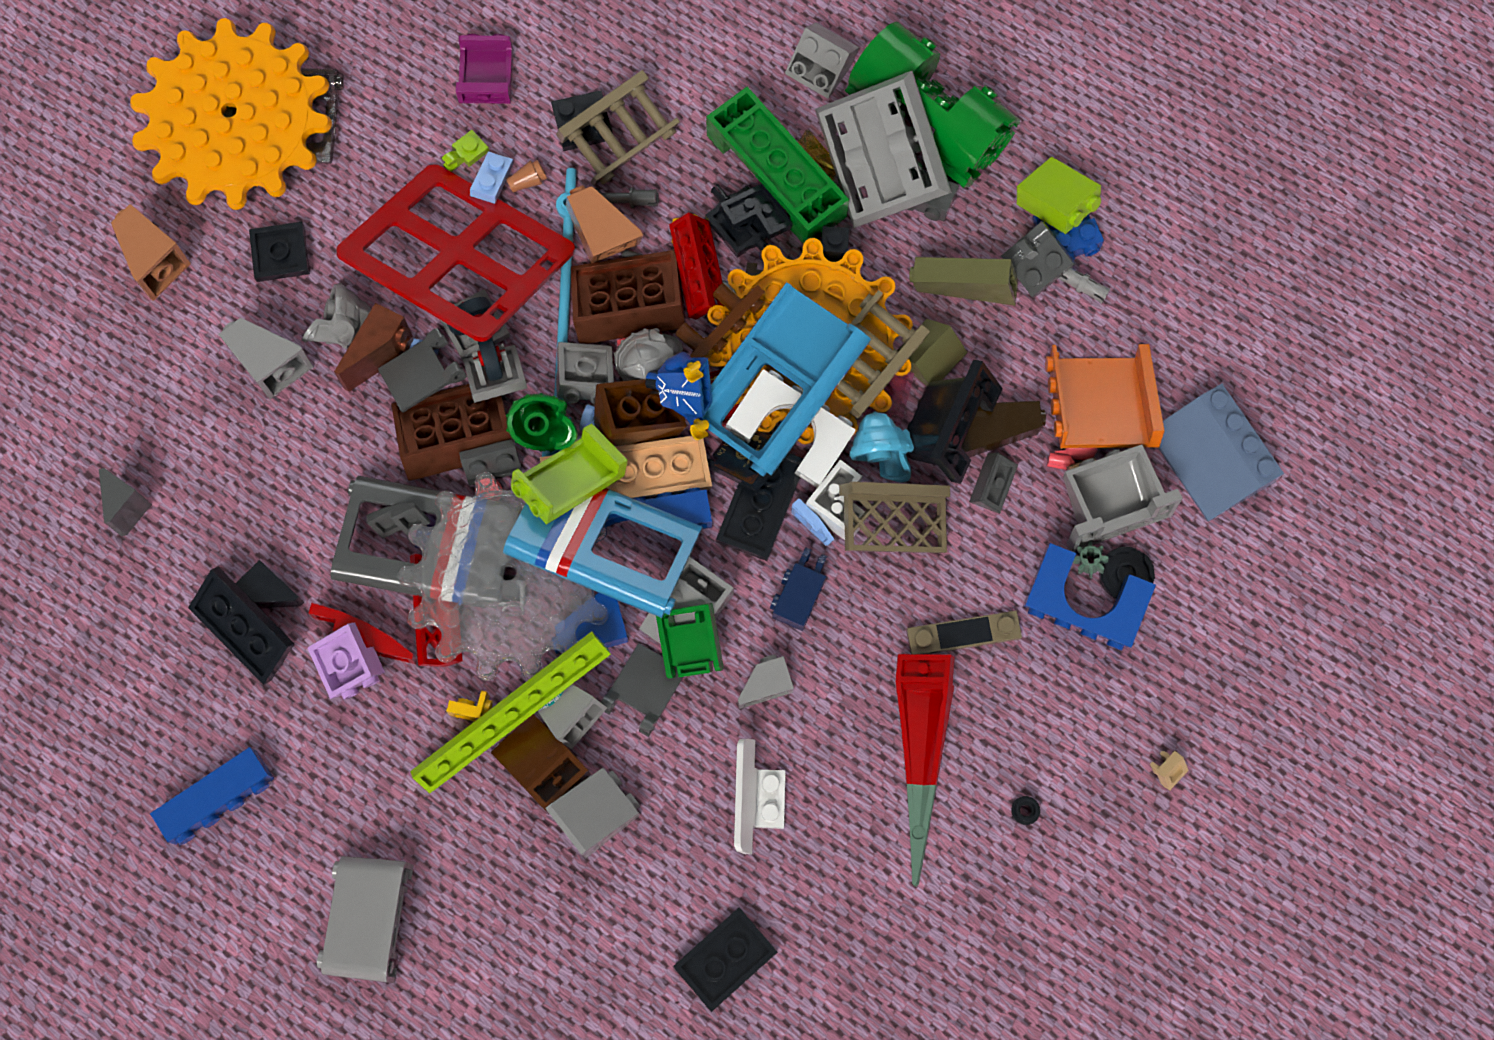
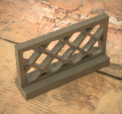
(895, 493)

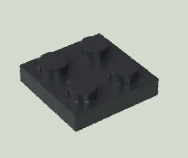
(569, 108)
(279, 251)

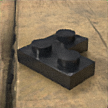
(759, 205)

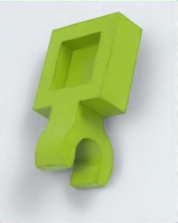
(466, 149)

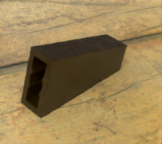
(1003, 426)

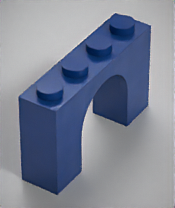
(1117, 625)

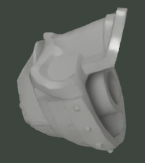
(341, 318)
(644, 353)

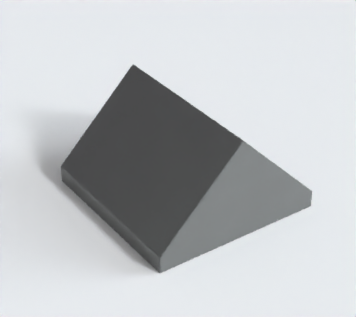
(120, 503)

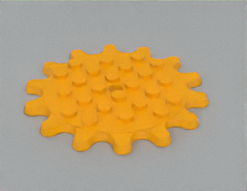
(238, 150)
(835, 288)

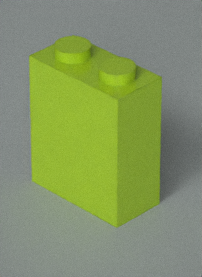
(1059, 195)

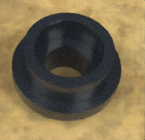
(1034, 810)

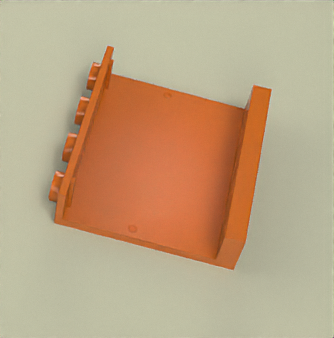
(1105, 401)

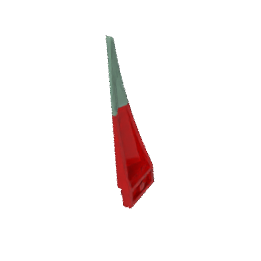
(924, 705)

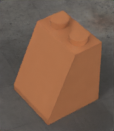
(600, 224)
(148, 251)

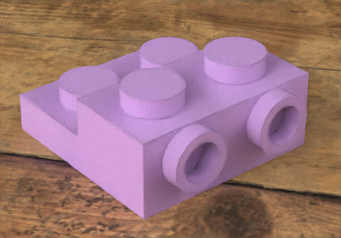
(345, 662)

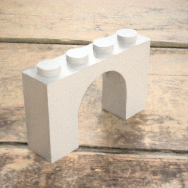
(772, 394)

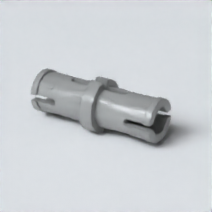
(1085, 284)

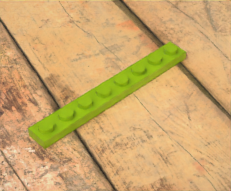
(510, 712)

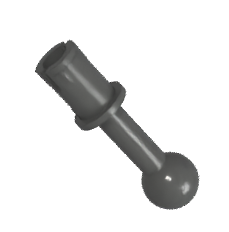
(634, 197)

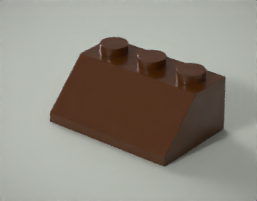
(633, 414)

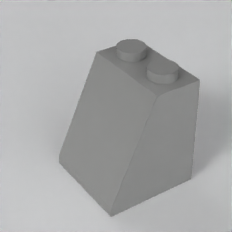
(265, 356)
(594, 811)

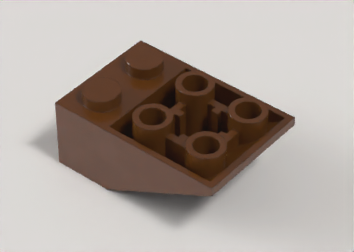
(540, 762)

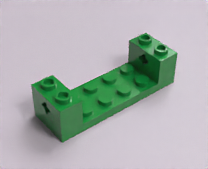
(778, 163)

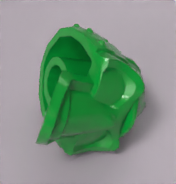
(541, 423)

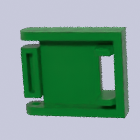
(690, 645)

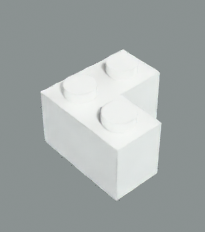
(828, 504)

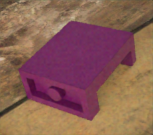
(485, 69)

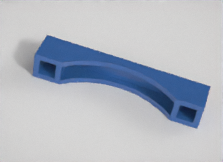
(690, 505)

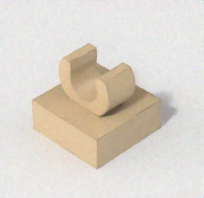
(1171, 770)

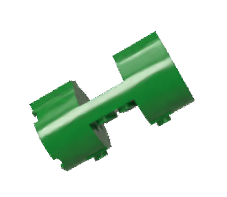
(967, 130)

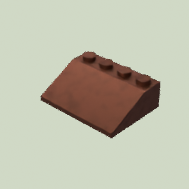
(626, 296)
(443, 426)

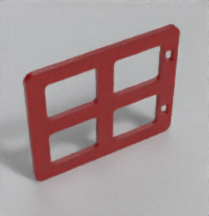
(455, 251)

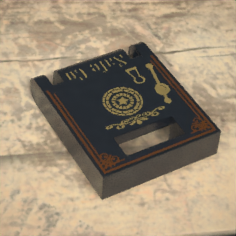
(736, 466)

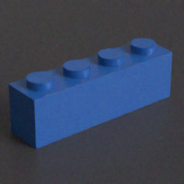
(212, 796)

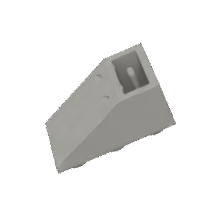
(694, 587)

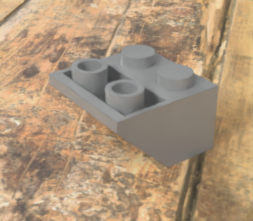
(821, 59)

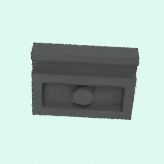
(497, 458)

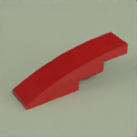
(383, 644)

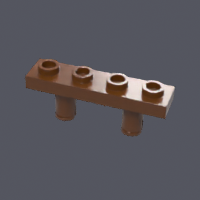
(734, 322)

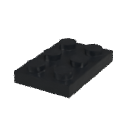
(725, 959)

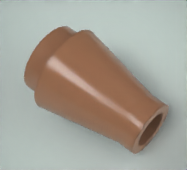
(527, 176)

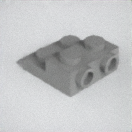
(581, 369)

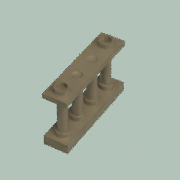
(615, 103)
(894, 358)

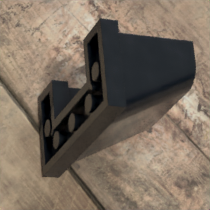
(946, 416)

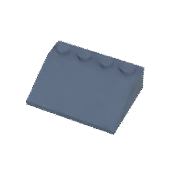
(1217, 453)

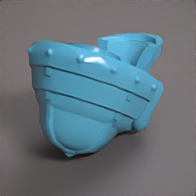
(883, 443)

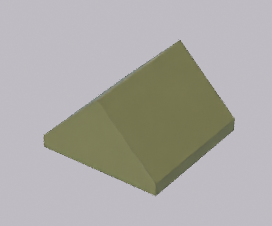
(937, 353)

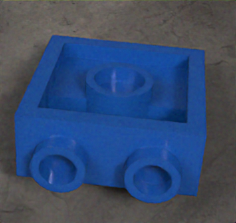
(1080, 240)

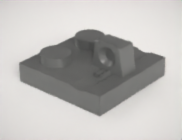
(1039, 259)

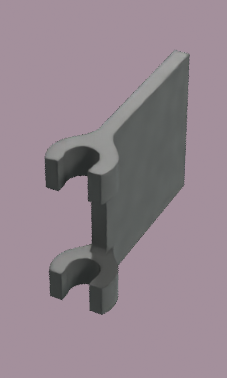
(419, 372)
(643, 687)

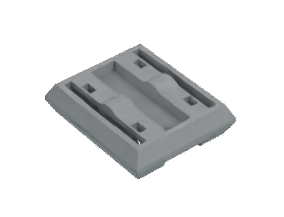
(882, 150)

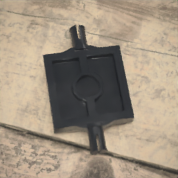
(741, 238)

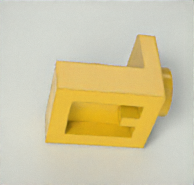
(466, 710)

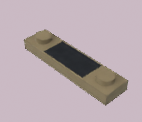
(964, 633)

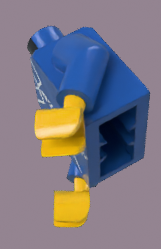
(685, 388)

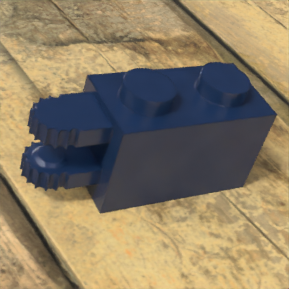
(800, 592)

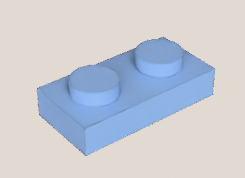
(491, 177)

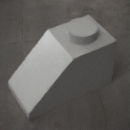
(767, 682)

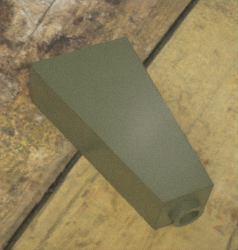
(966, 278)

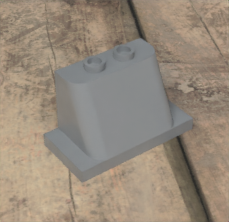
(1116, 496)

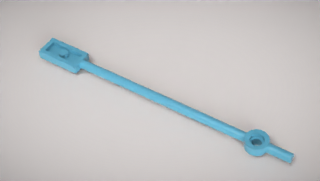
(565, 279)

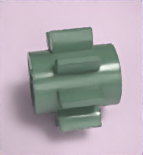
(1097, 558)

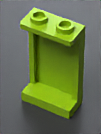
(570, 475)

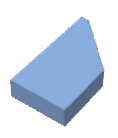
(811, 521)

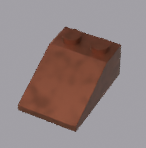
(377, 342)

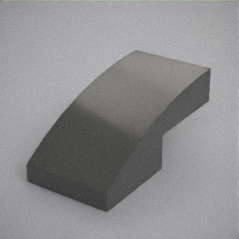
(396, 518)

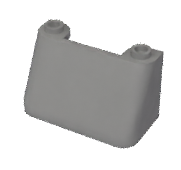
(364, 918)

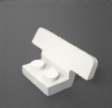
(757, 799)

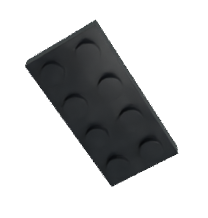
(757, 517)
(241, 625)

